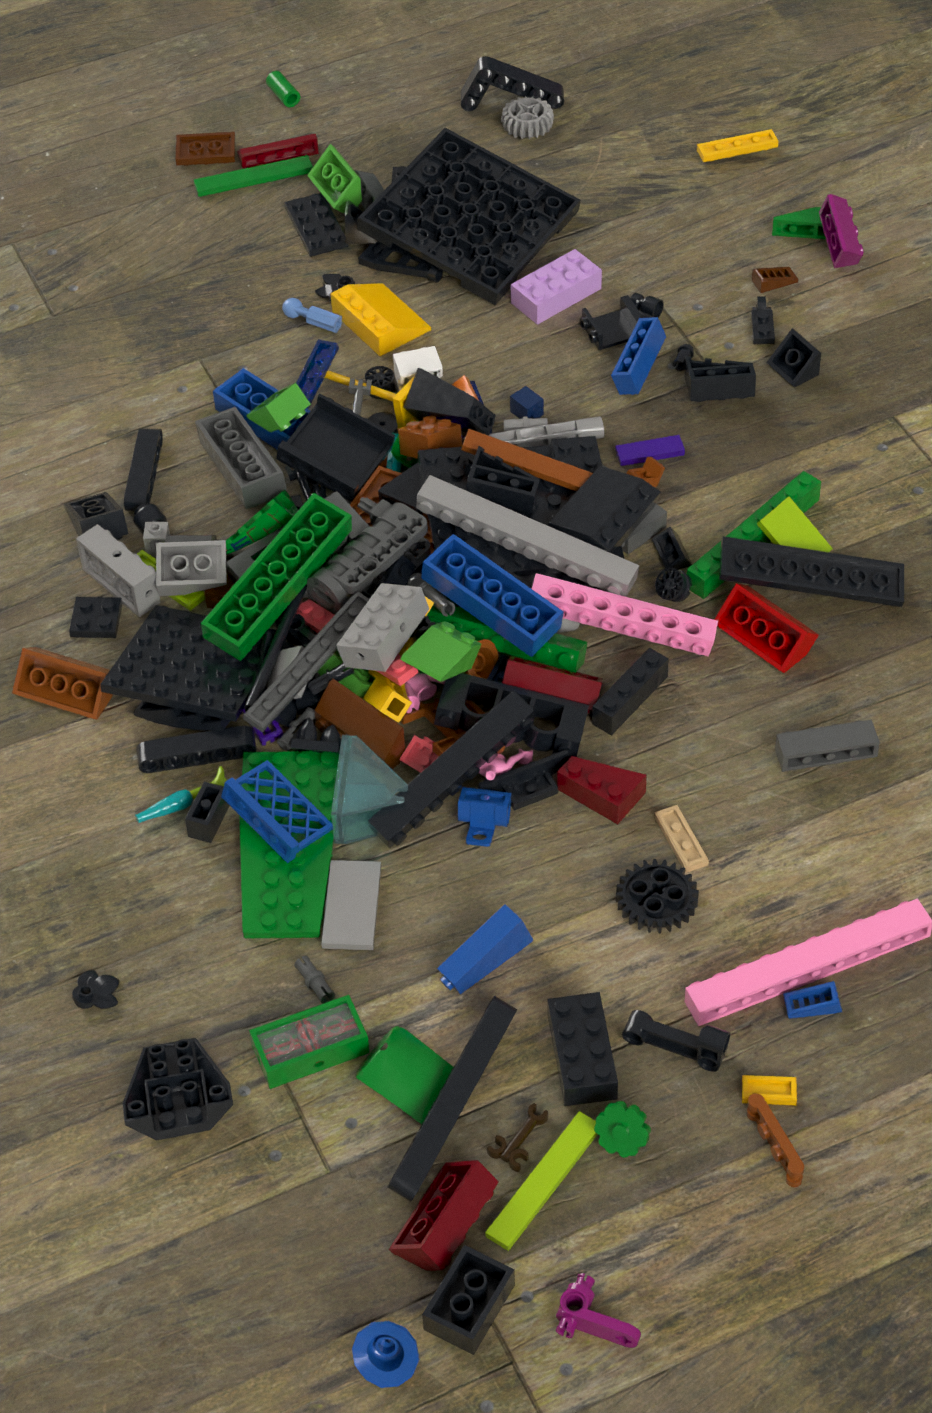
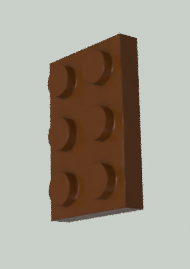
(205, 148)

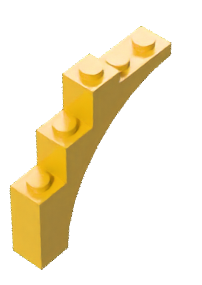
(386, 694)

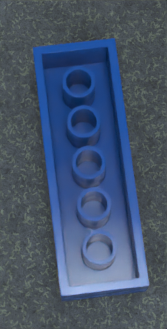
(247, 392)
(492, 595)

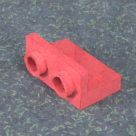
(419, 754)

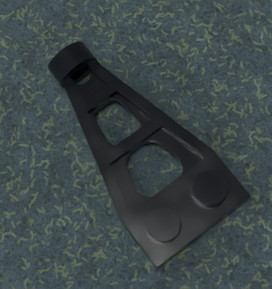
(377, 253)

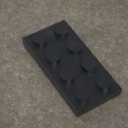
(316, 224)

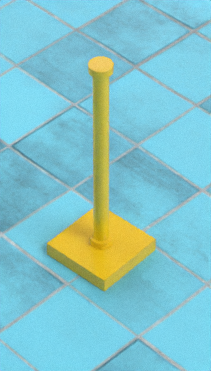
(398, 399)

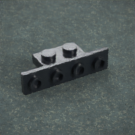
(529, 782)

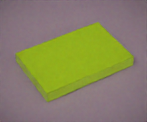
(790, 527)

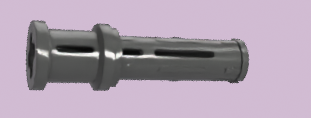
(440, 602)

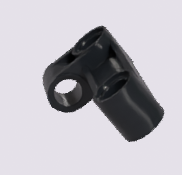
(706, 1048)

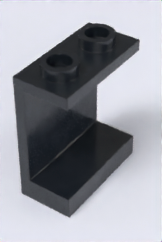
(613, 327)

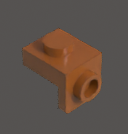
(650, 472)

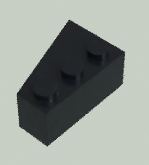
(719, 380)
(502, 483)

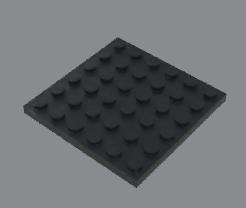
(182, 670)

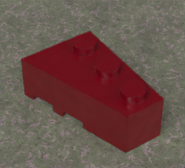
(601, 787)

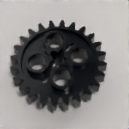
(657, 896)

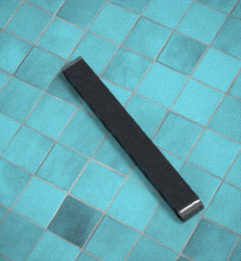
(452, 1099)

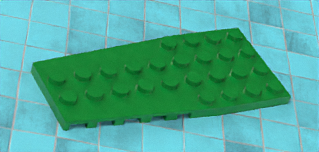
(279, 895)

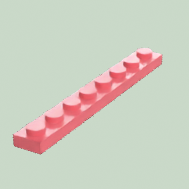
(317, 617)

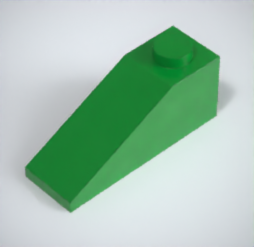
(799, 224)

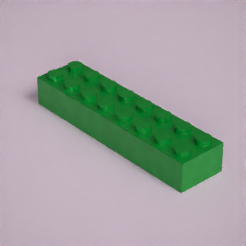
(276, 576)

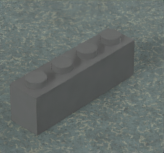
(827, 745)

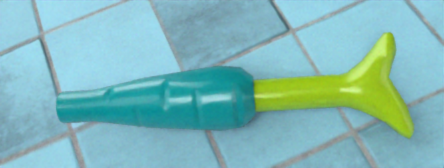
(177, 801)

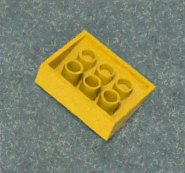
(377, 316)

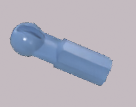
(316, 316)

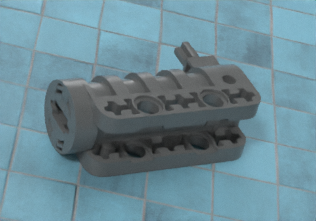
(366, 559)

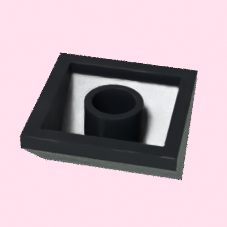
(353, 235)
(796, 359)

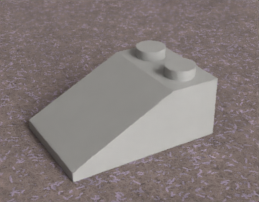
(190, 566)

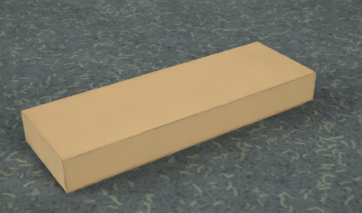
(681, 838)

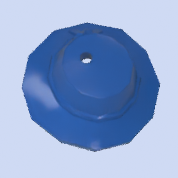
(384, 1360)

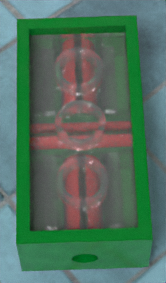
(309, 1041)

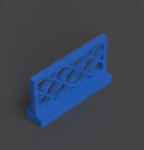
(262, 818)

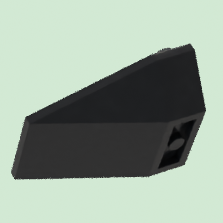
(176, 1091)

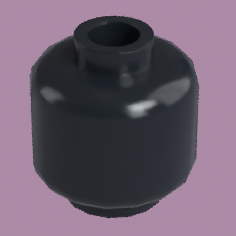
(147, 513)

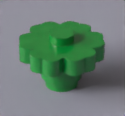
(622, 1129)

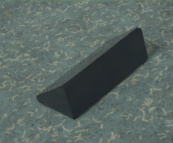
(671, 550)

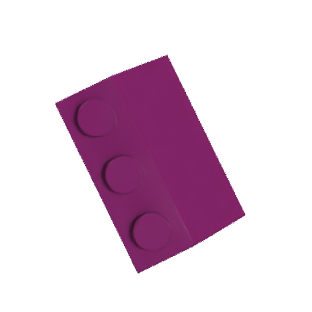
(840, 232)

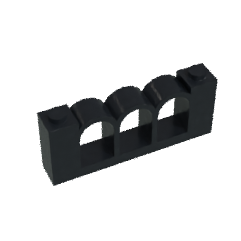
(570, 714)

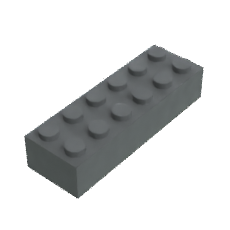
(241, 457)

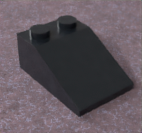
(99, 510)

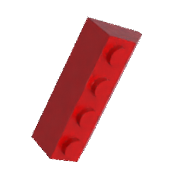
(765, 628)

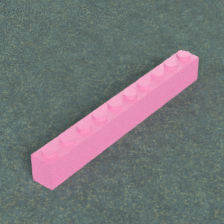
(807, 961)

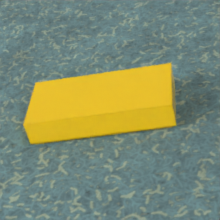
(774, 1089)

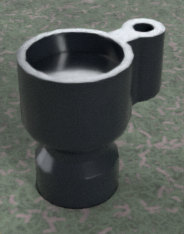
(648, 306)

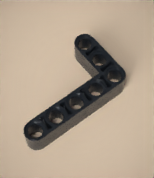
(508, 78)

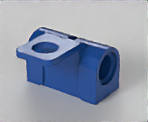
(484, 811)

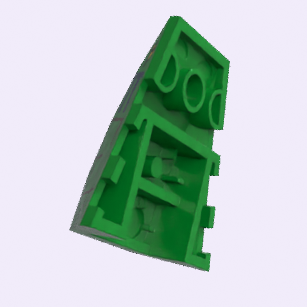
(263, 523)

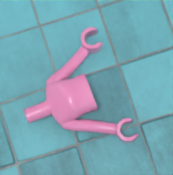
(420, 689)
(500, 766)

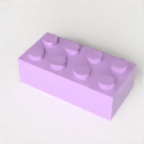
(556, 286)

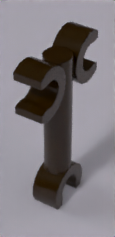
(511, 1152)

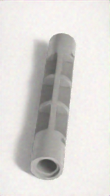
(543, 434)

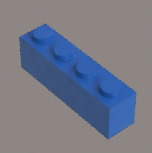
(638, 356)

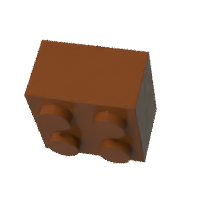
(428, 434)

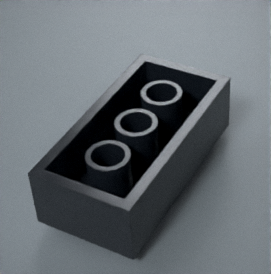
(582, 1049)

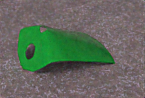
(405, 1072)

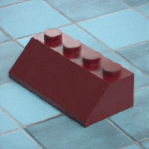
(552, 681)
(445, 1215)

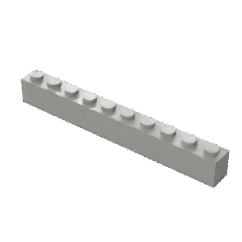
(527, 536)

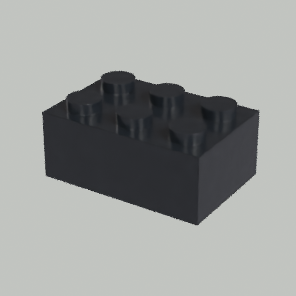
(468, 1299)

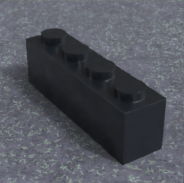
(630, 691)

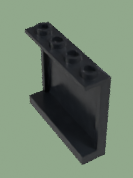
(336, 447)

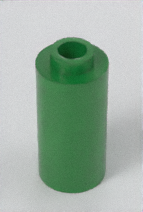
(283, 89)

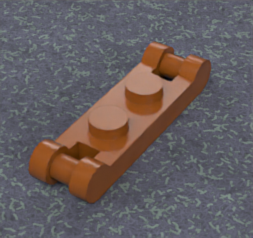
(781, 1147)

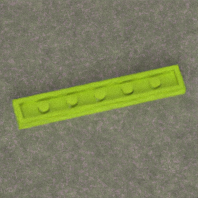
(542, 1182)

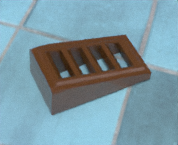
(768, 278)

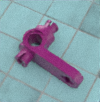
(591, 1321)

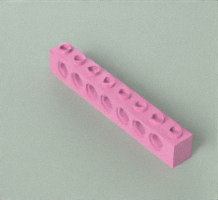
(628, 615)

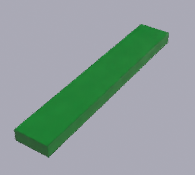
(253, 176)

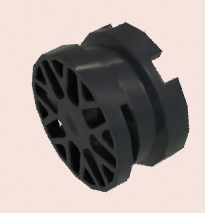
(381, 379)
(666, 587)

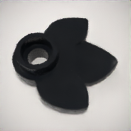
(333, 283)
(95, 990)

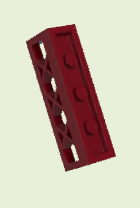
(278, 151)

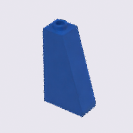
(485, 950)

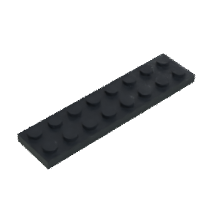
(812, 571)

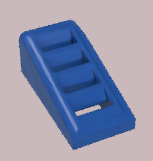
(823, 1008)

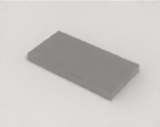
(351, 905)

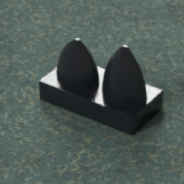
(307, 739)

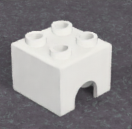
(408, 362)

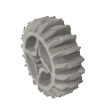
(527, 117)

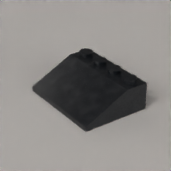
(606, 509)

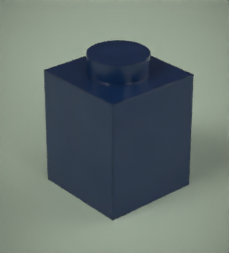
(526, 404)

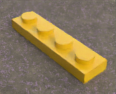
(737, 145)

